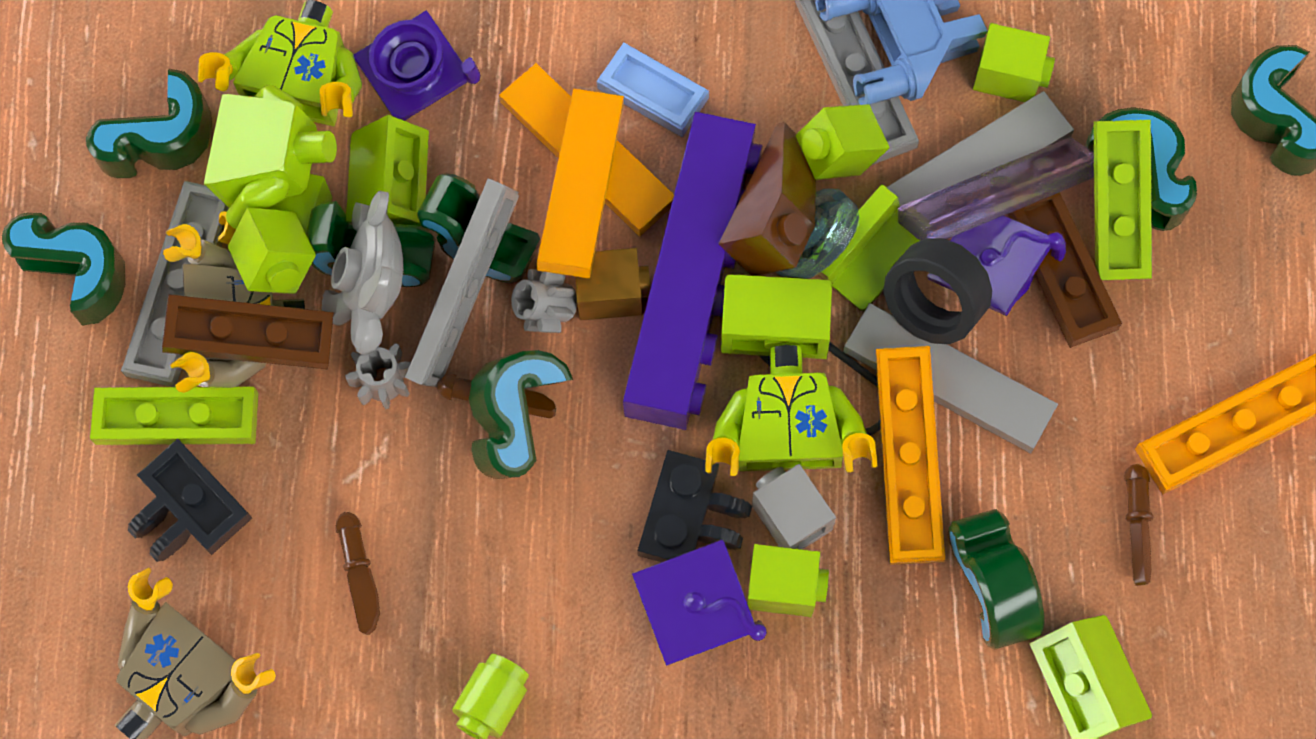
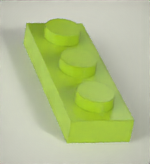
(1123, 199)
(166, 414)

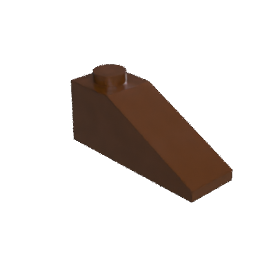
(775, 209)

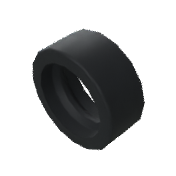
(954, 266)

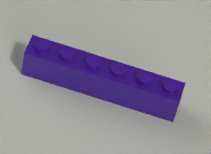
(690, 273)

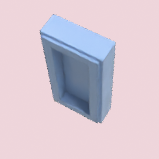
(653, 89)

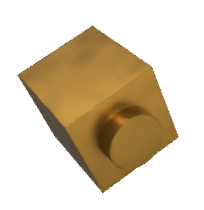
(613, 286)

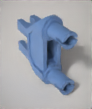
(913, 41)

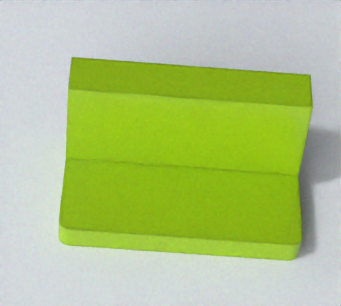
(390, 159)
(871, 252)
(776, 312)
(1090, 678)

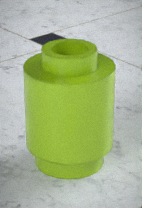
(490, 697)

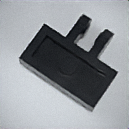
(193, 498)
(681, 507)

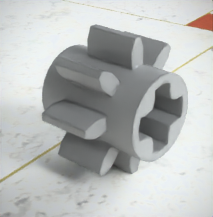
(544, 301)
(366, 372)

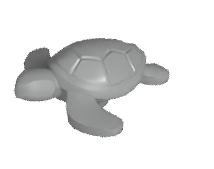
(367, 275)

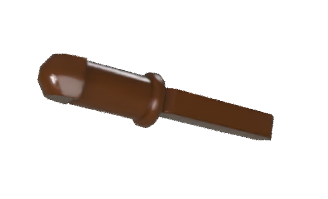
(459, 388)
(1139, 515)
(359, 575)

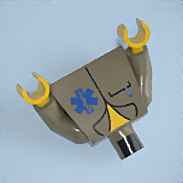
(214, 277)
(178, 669)

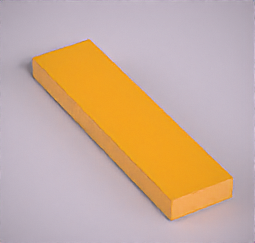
(543, 109)
(580, 184)
(1231, 426)
(910, 455)

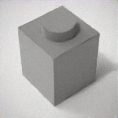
(792, 508)

